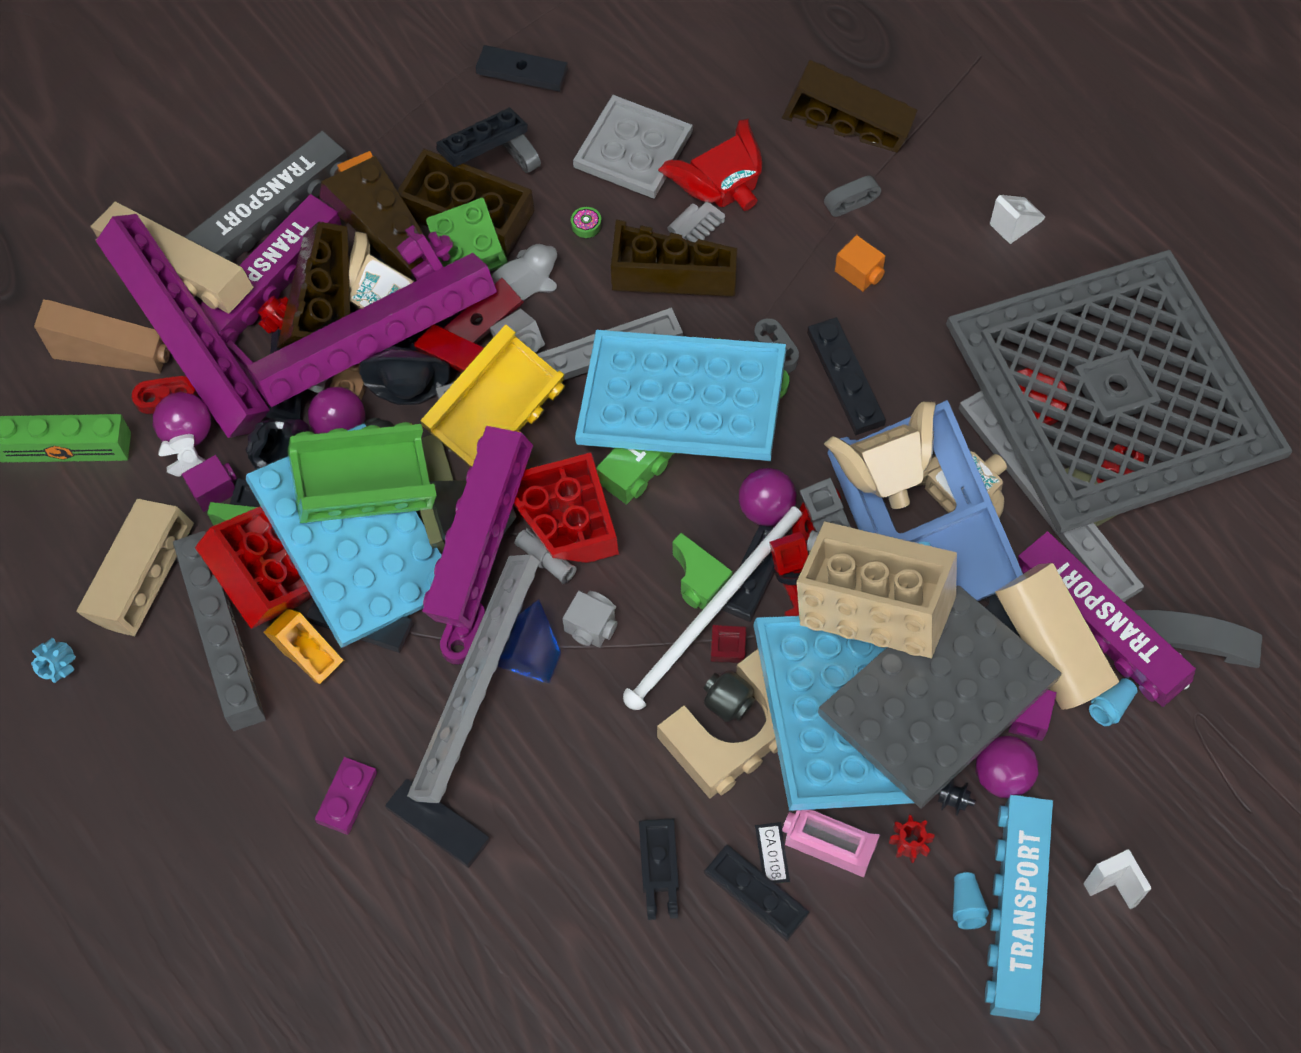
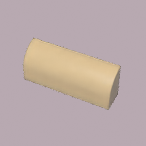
(135, 567)
(1056, 630)

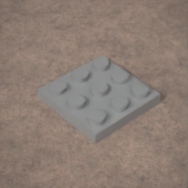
(632, 145)

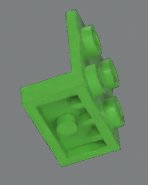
(470, 232)

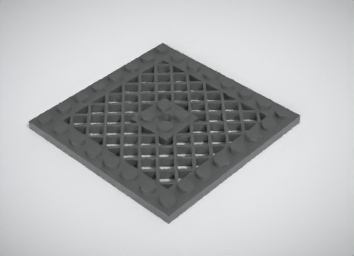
(1163, 281)

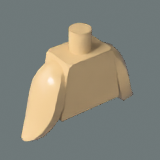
(889, 460)

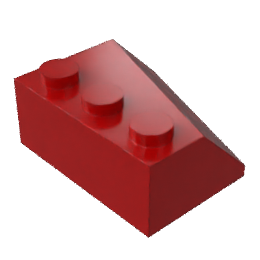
(568, 509)
(253, 567)

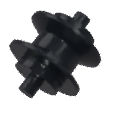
(955, 797)

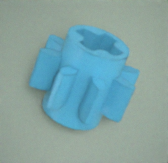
(53, 660)

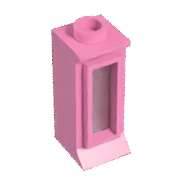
(830, 840)

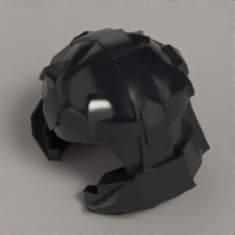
(271, 440)

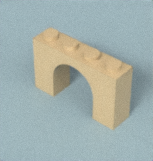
(712, 761)

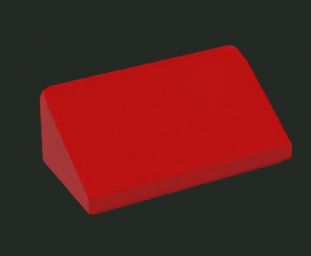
(448, 347)

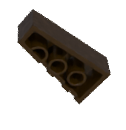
(374, 207)
(670, 263)
(319, 283)

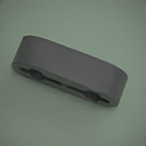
(523, 153)
(852, 196)
(780, 337)

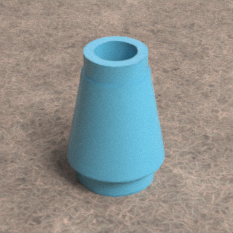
(1112, 704)
(968, 903)

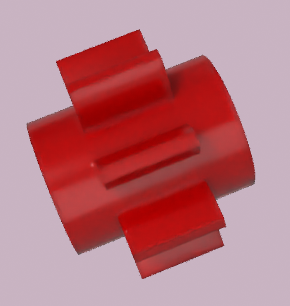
(273, 314)
(915, 847)

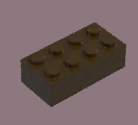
(438, 187)

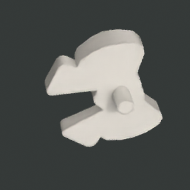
(185, 451)

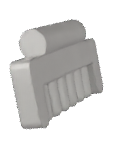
(692, 219)

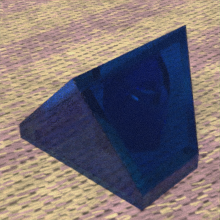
(531, 646)

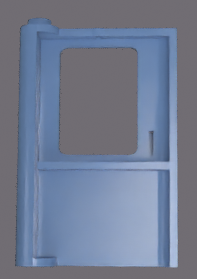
(971, 530)

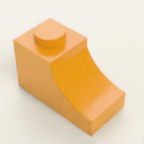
(303, 645)

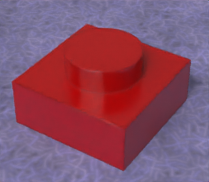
(789, 553)

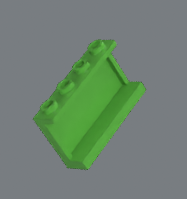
(360, 472)

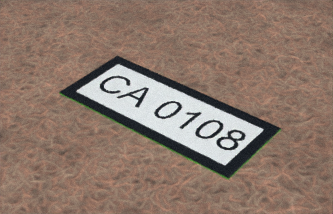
(772, 852)

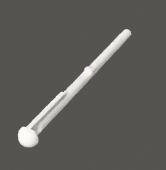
(634, 698)

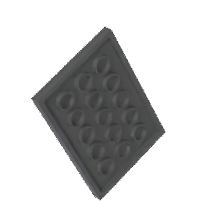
(935, 715)

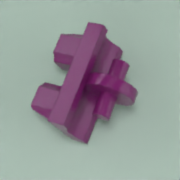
(418, 246)

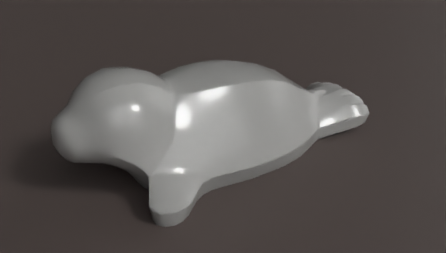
(529, 271)

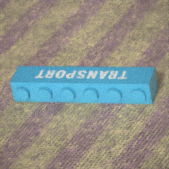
(1021, 908)

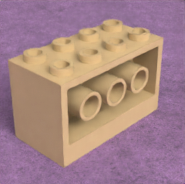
(877, 589)

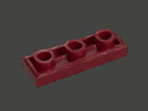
(490, 309)

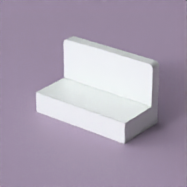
(1124, 873)

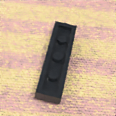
(846, 376)

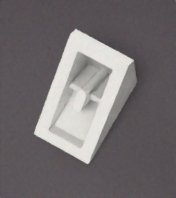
(1014, 217)

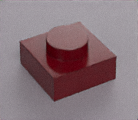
(728, 643)

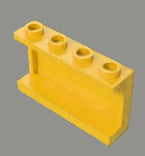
(496, 390)

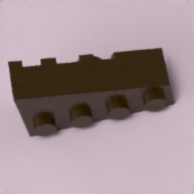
(849, 108)

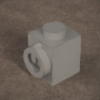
(524, 327)
(590, 618)

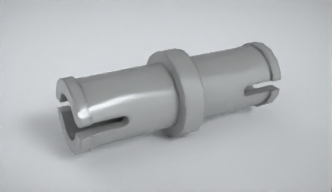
(532, 545)

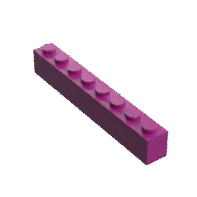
(182, 325)
(372, 329)

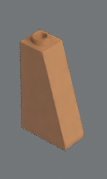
(99, 339)

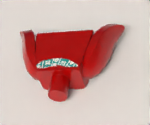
(722, 173)

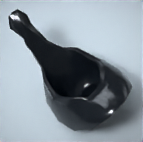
(404, 375)

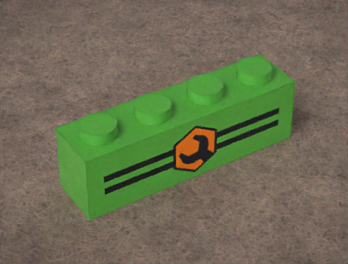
(64, 438)

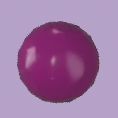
(335, 409)
(181, 415)
(767, 496)
(1007, 767)

